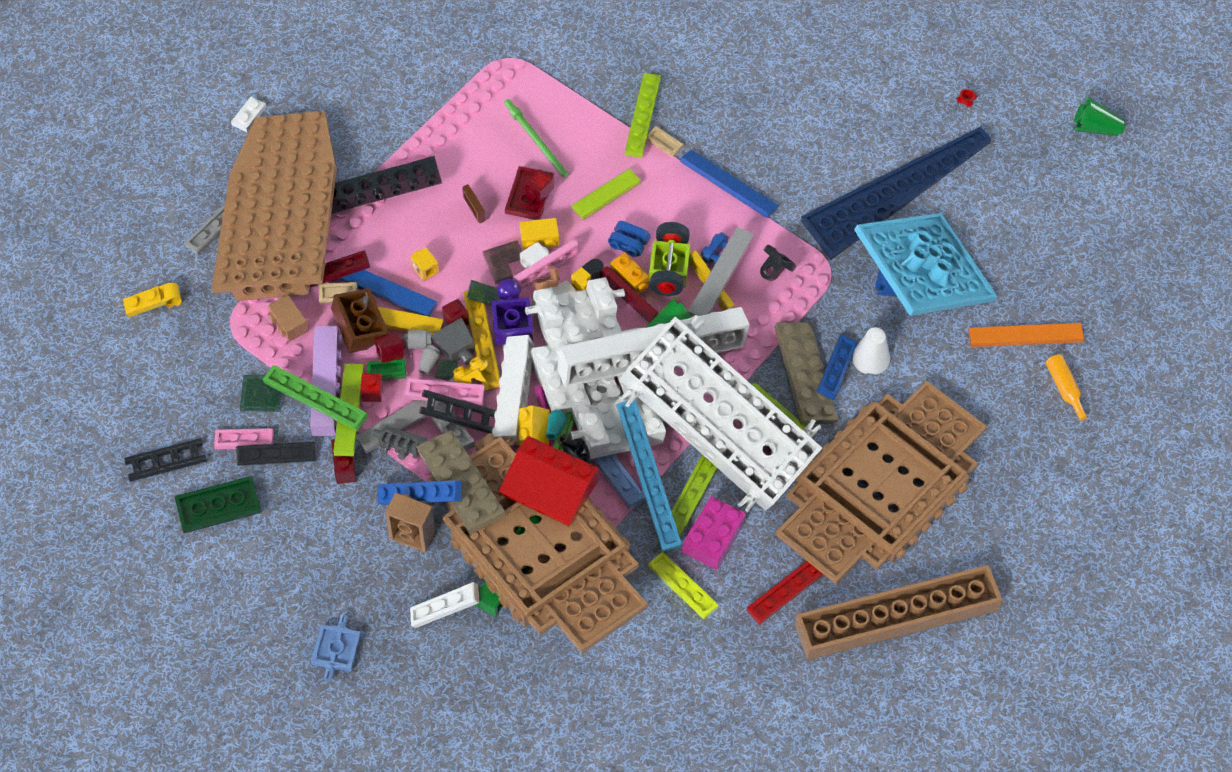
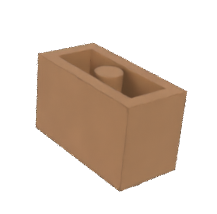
(288, 318)

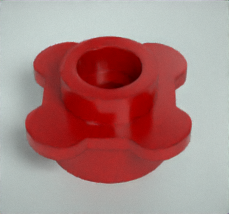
(966, 93)

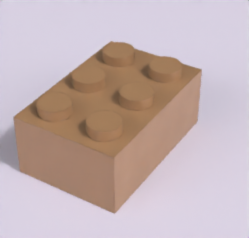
(410, 522)

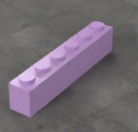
(326, 374)

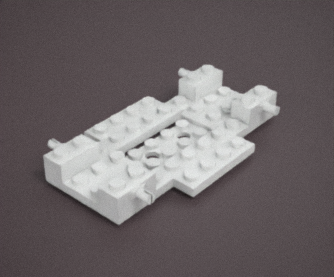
(572, 320)

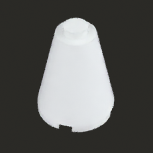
(872, 352)

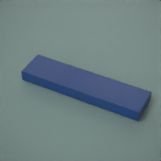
(836, 367)

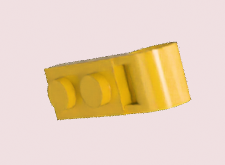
(150, 299)

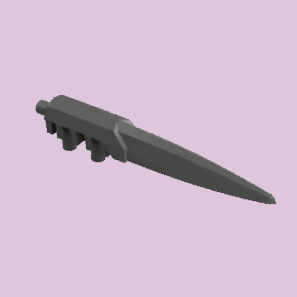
(400, 440)

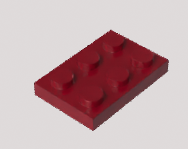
(519, 202)

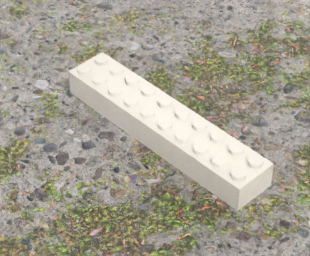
(615, 353)

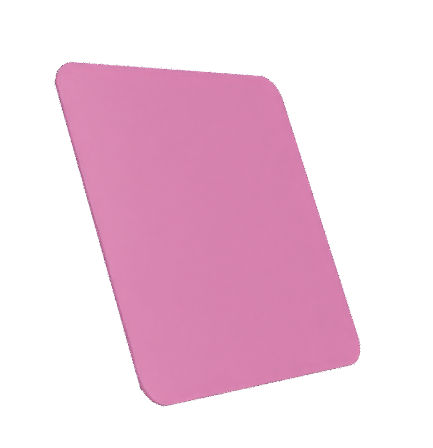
(483, 147)

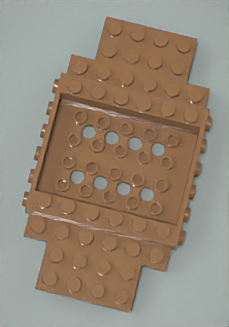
(844, 522)
(576, 588)

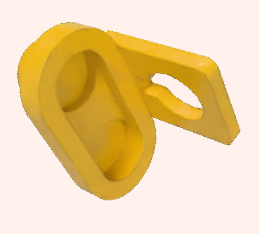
(473, 371)

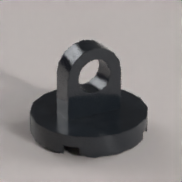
(777, 261)

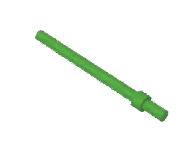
(517, 114)

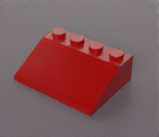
(549, 480)

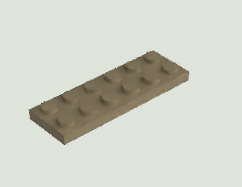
(804, 372)
(450, 462)

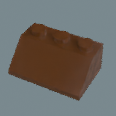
(358, 319)

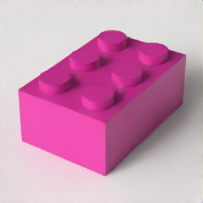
(713, 532)

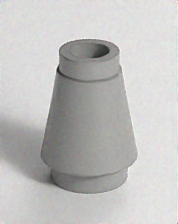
(429, 358)

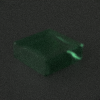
(445, 369)

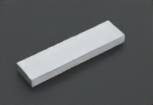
(444, 605)

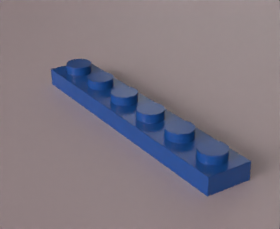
(422, 491)

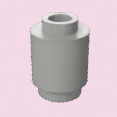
(417, 339)

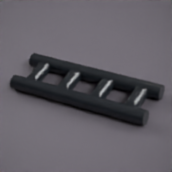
(450, 403)
(155, 454)

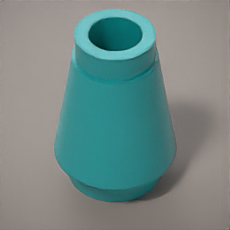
(555, 424)

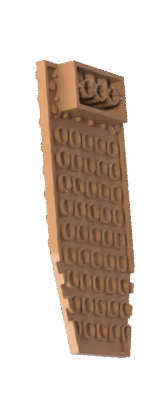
(277, 209)

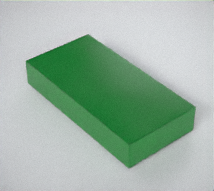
(389, 370)

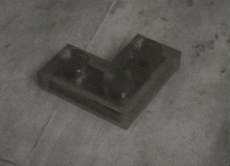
(499, 258)

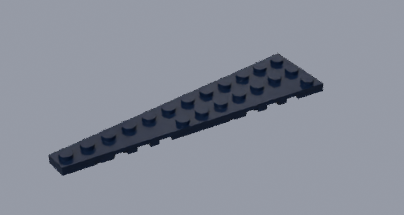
(878, 200)

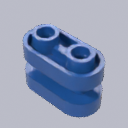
(629, 238)
(717, 244)

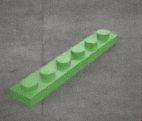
(315, 398)

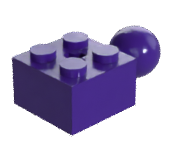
(510, 313)

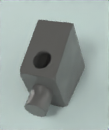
(454, 342)

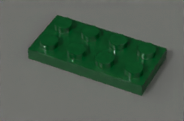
(217, 504)

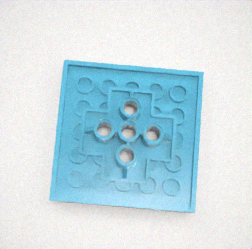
(925, 263)

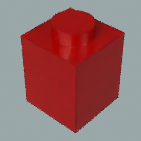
(371, 387)

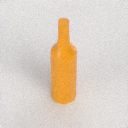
(1066, 383)

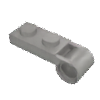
(460, 432)

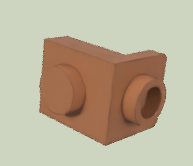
(547, 282)

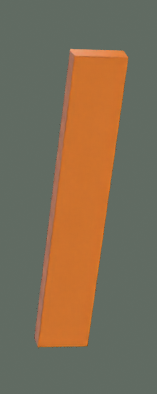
(1025, 334)

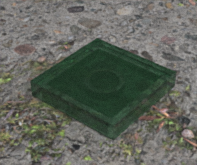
(258, 396)

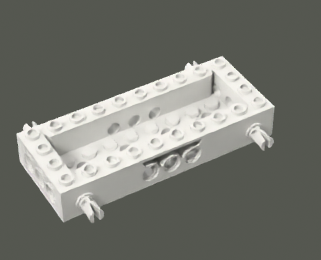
(710, 425)

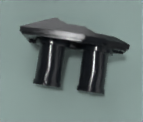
(575, 447)

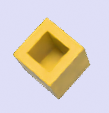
(424, 264)

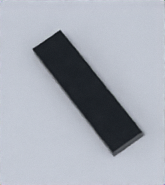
(275, 453)

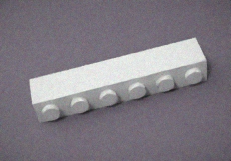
(513, 386)

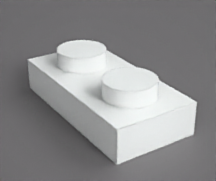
(248, 113)

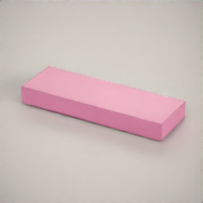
(240, 437)

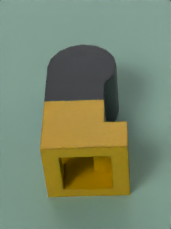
(589, 271)

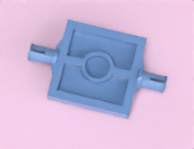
(336, 648)

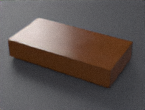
(473, 203)

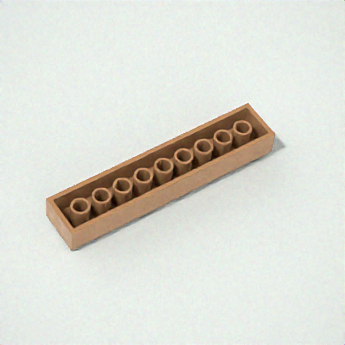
(897, 612)

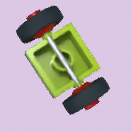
(669, 259)

